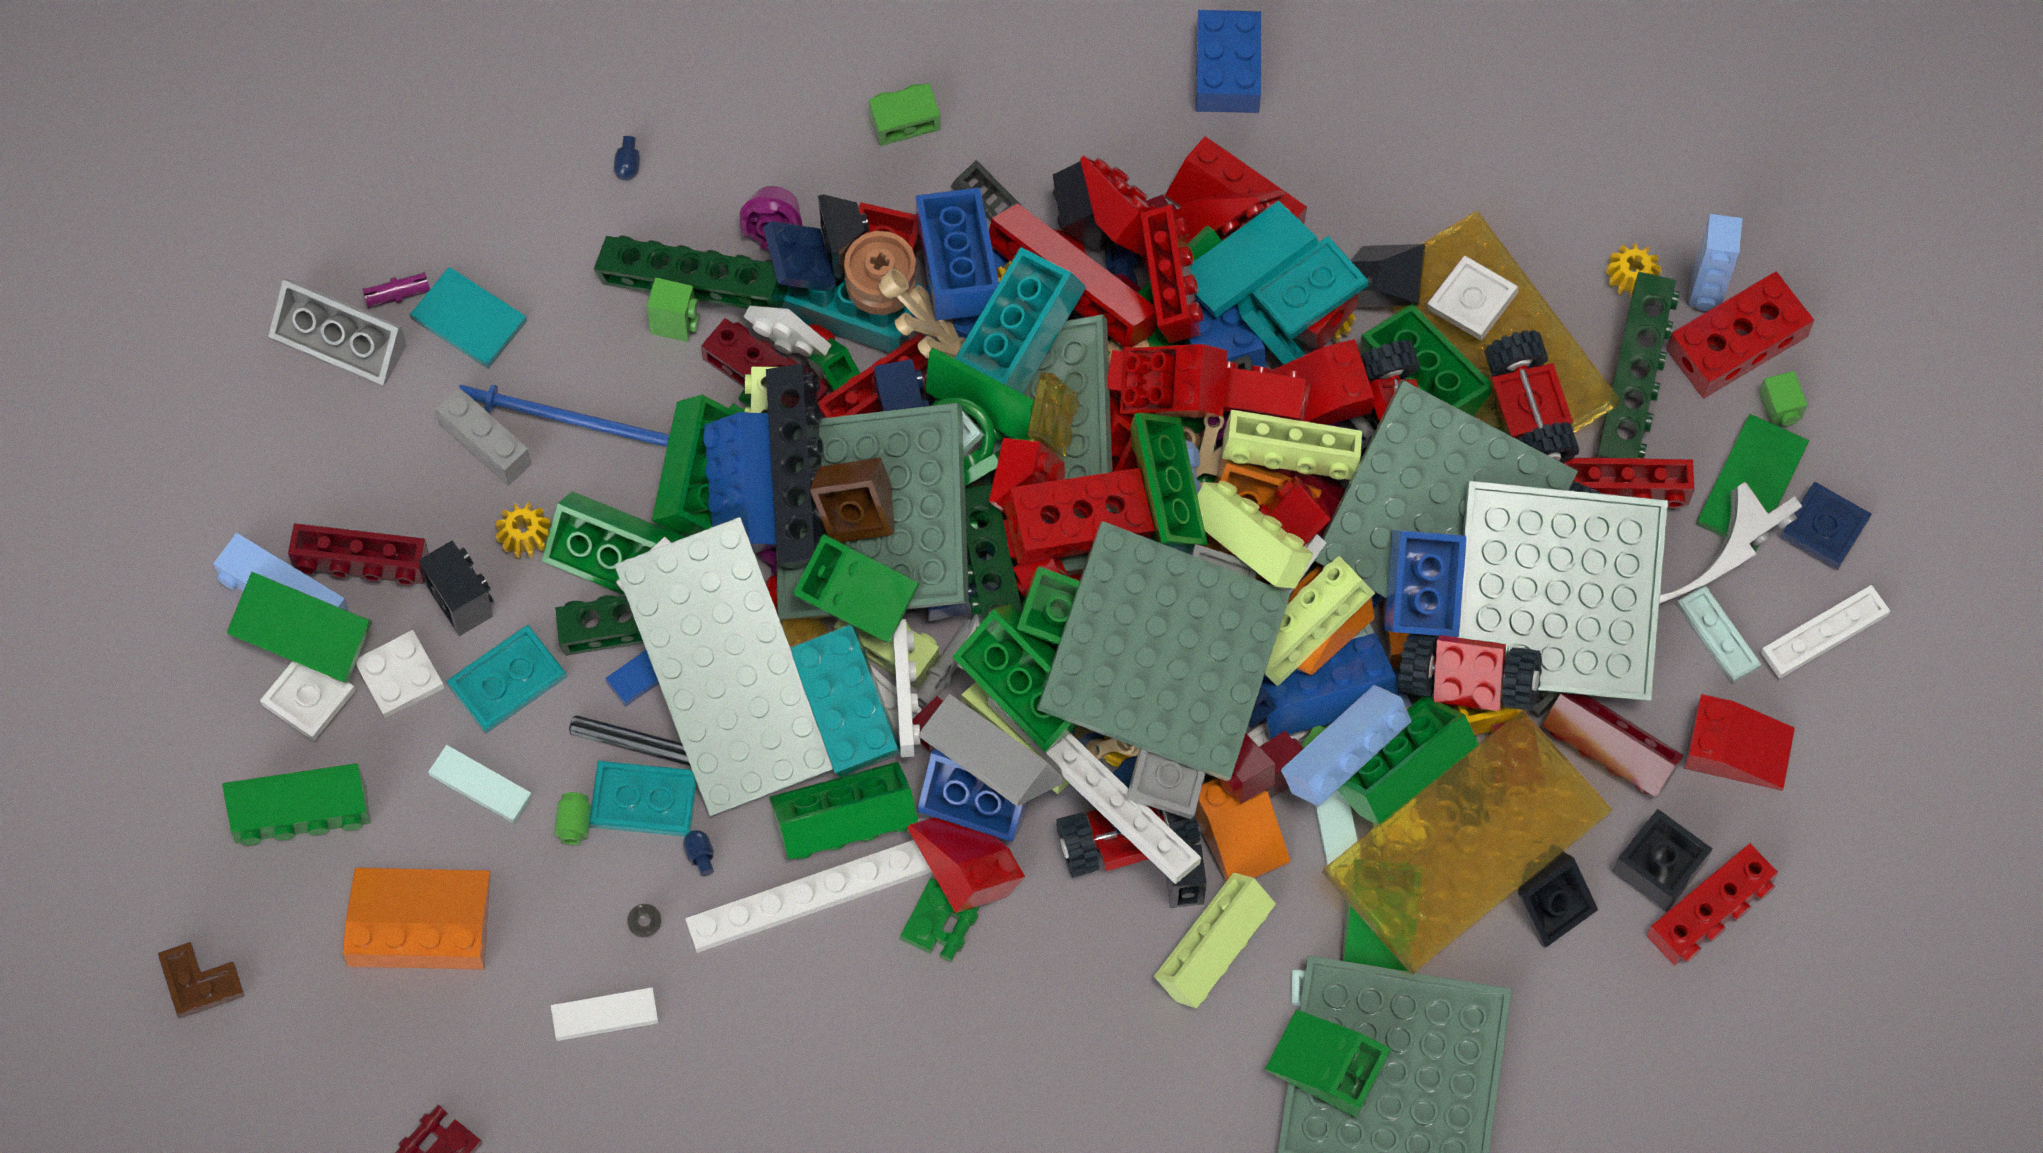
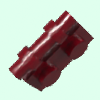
(450, 1140)

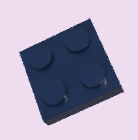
(799, 256)
(1826, 525)

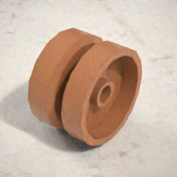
(868, 261)

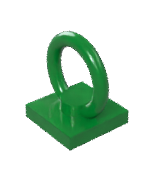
(981, 460)

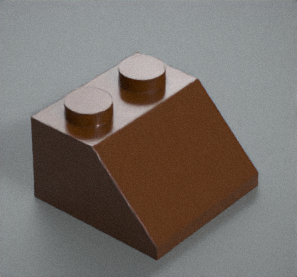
(854, 499)

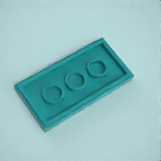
(1250, 258)

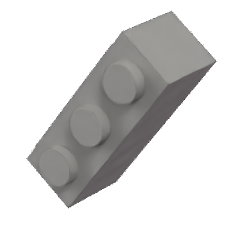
(483, 436)

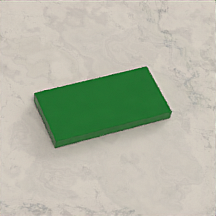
(1765, 460)
(299, 627)

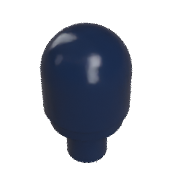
(627, 159)
(699, 851)

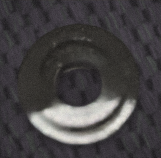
(639, 912)

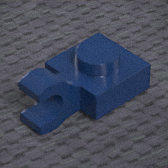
(1121, 261)

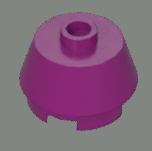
(768, 205)

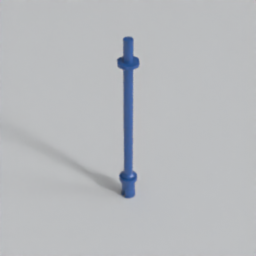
(492, 398)

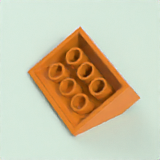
(417, 918)

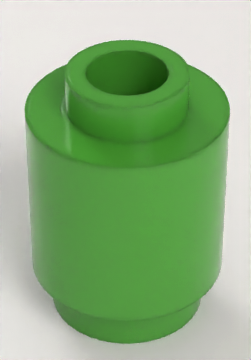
(572, 818)

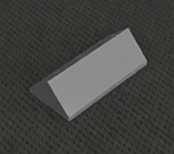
(336, 332)
(989, 752)

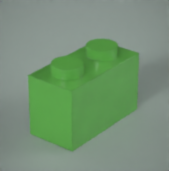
(904, 114)
(673, 310)

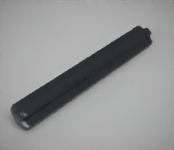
(628, 739)

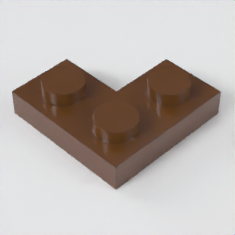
(197, 990)

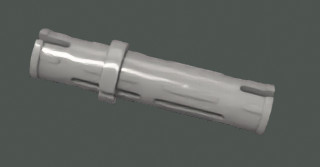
(940, 674)

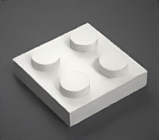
(1473, 298)
(787, 331)
(399, 674)
(306, 699)

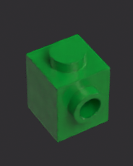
(835, 366)

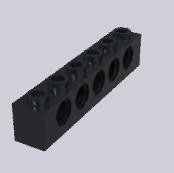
(782, 387)

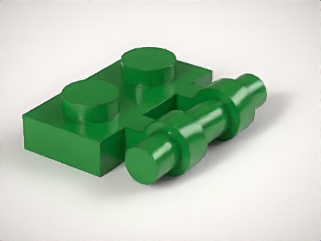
(929, 920)

